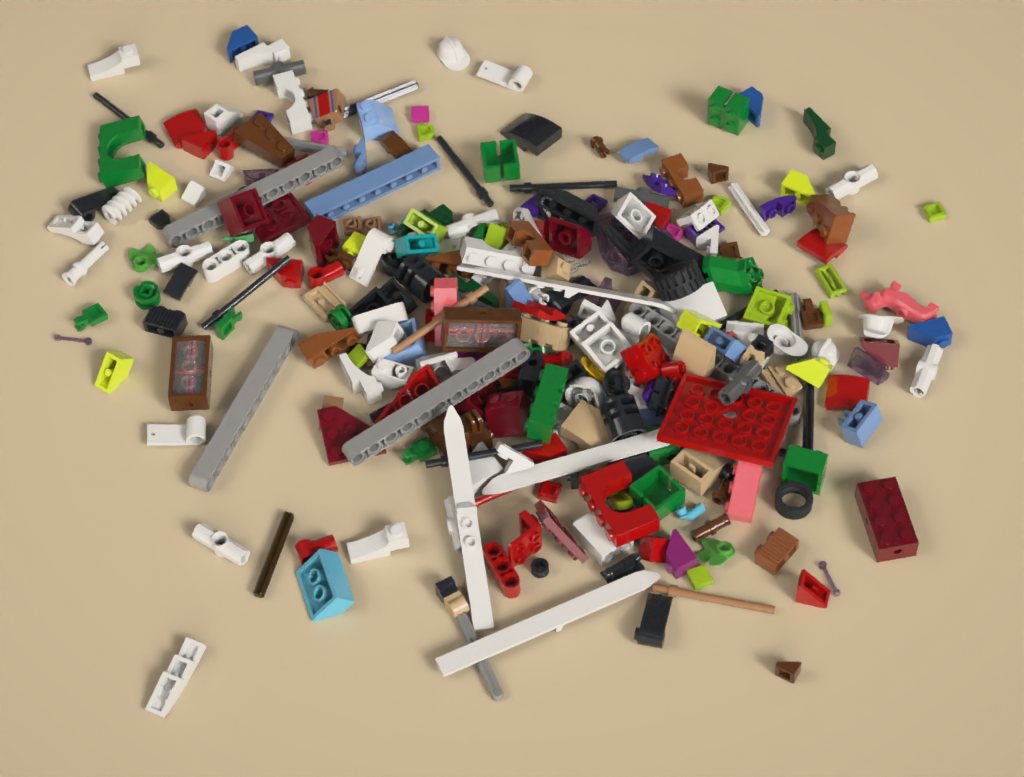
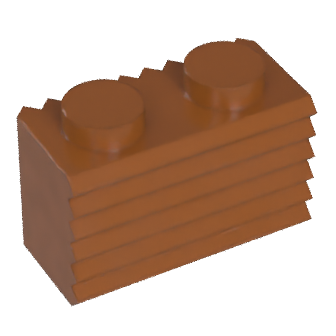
(776, 550)

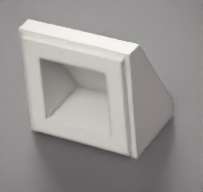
(221, 170)
(193, 194)

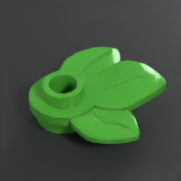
(143, 259)
(715, 552)

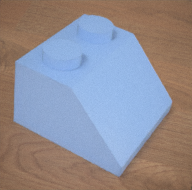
(375, 119)
(413, 351)

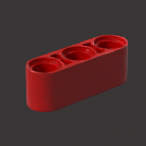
(502, 578)

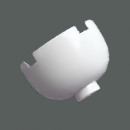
(585, 389)

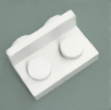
(699, 215)
(745, 330)

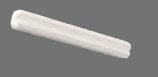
(749, 209)

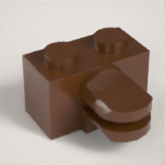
(477, 431)

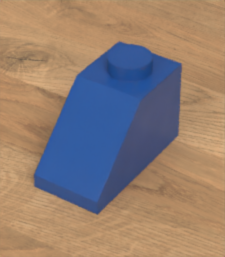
(241, 41)
(755, 105)
(931, 332)

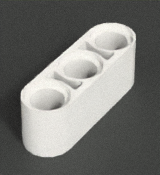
(226, 261)
(366, 322)

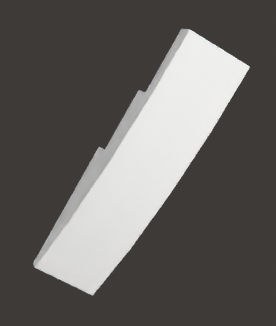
(176, 678)

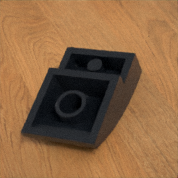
(533, 133)
(388, 294)

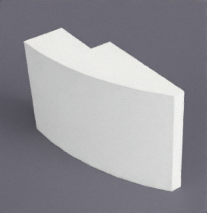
(704, 301)
(600, 341)

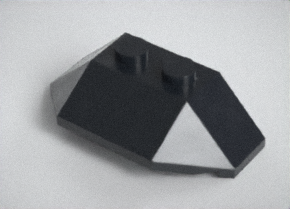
(568, 208)

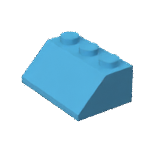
(325, 585)

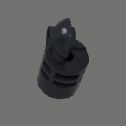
(413, 273)
(621, 411)

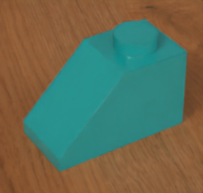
(416, 244)

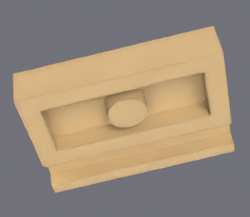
(323, 300)
(782, 379)

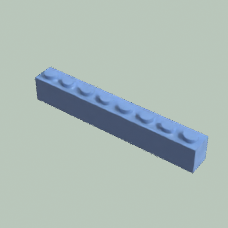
(374, 184)

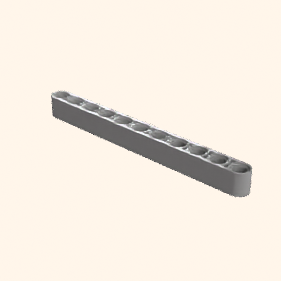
(268, 189)
(669, 336)
(435, 401)
(243, 408)

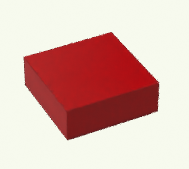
(549, 491)

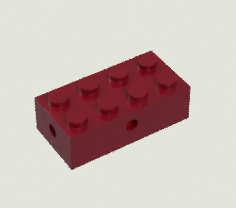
(886, 519)

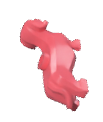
(898, 302)

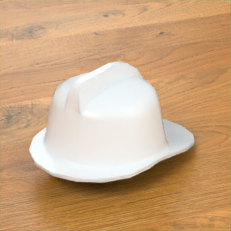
(453, 54)
(878, 326)
(786, 341)
(826, 349)

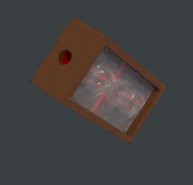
(478, 328)
(190, 373)

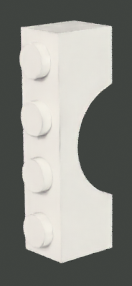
(288, 88)
(478, 253)

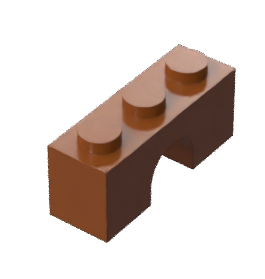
(675, 170)
(535, 249)

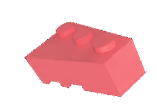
(445, 295)
(743, 491)

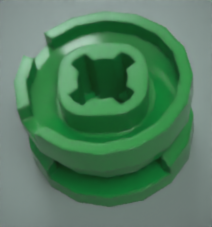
(146, 295)
(340, 317)

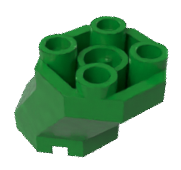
(733, 274)

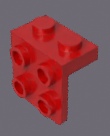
(645, 359)
(529, 541)

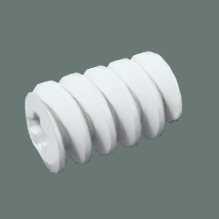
(121, 204)

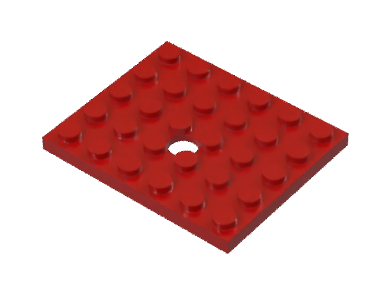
(698, 421)

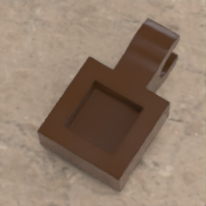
(346, 259)
(810, 317)

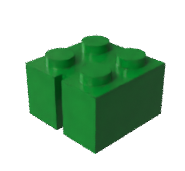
(732, 116)
(500, 166)
(805, 466)
(654, 490)

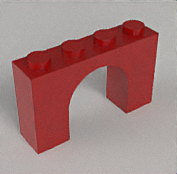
(618, 526)

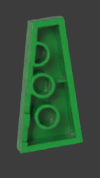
(547, 403)

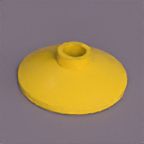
(593, 370)

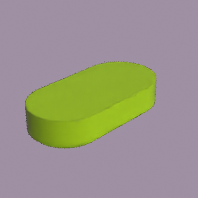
(620, 500)

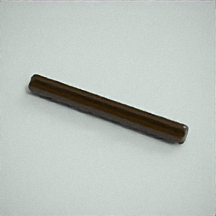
(273, 554)

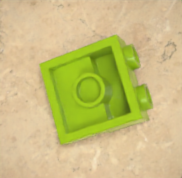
(769, 308)

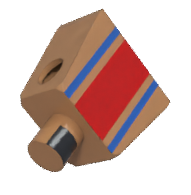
(328, 108)

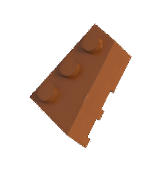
(830, 218)

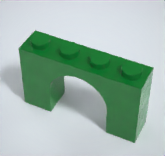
(113, 137)

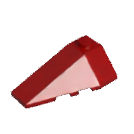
(417, 385)

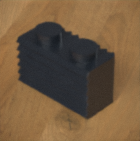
(164, 321)

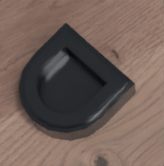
(160, 220)

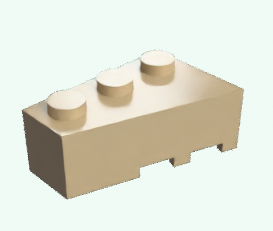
(545, 333)

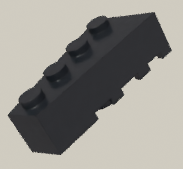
(660, 251)

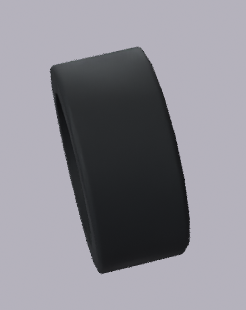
(797, 487)

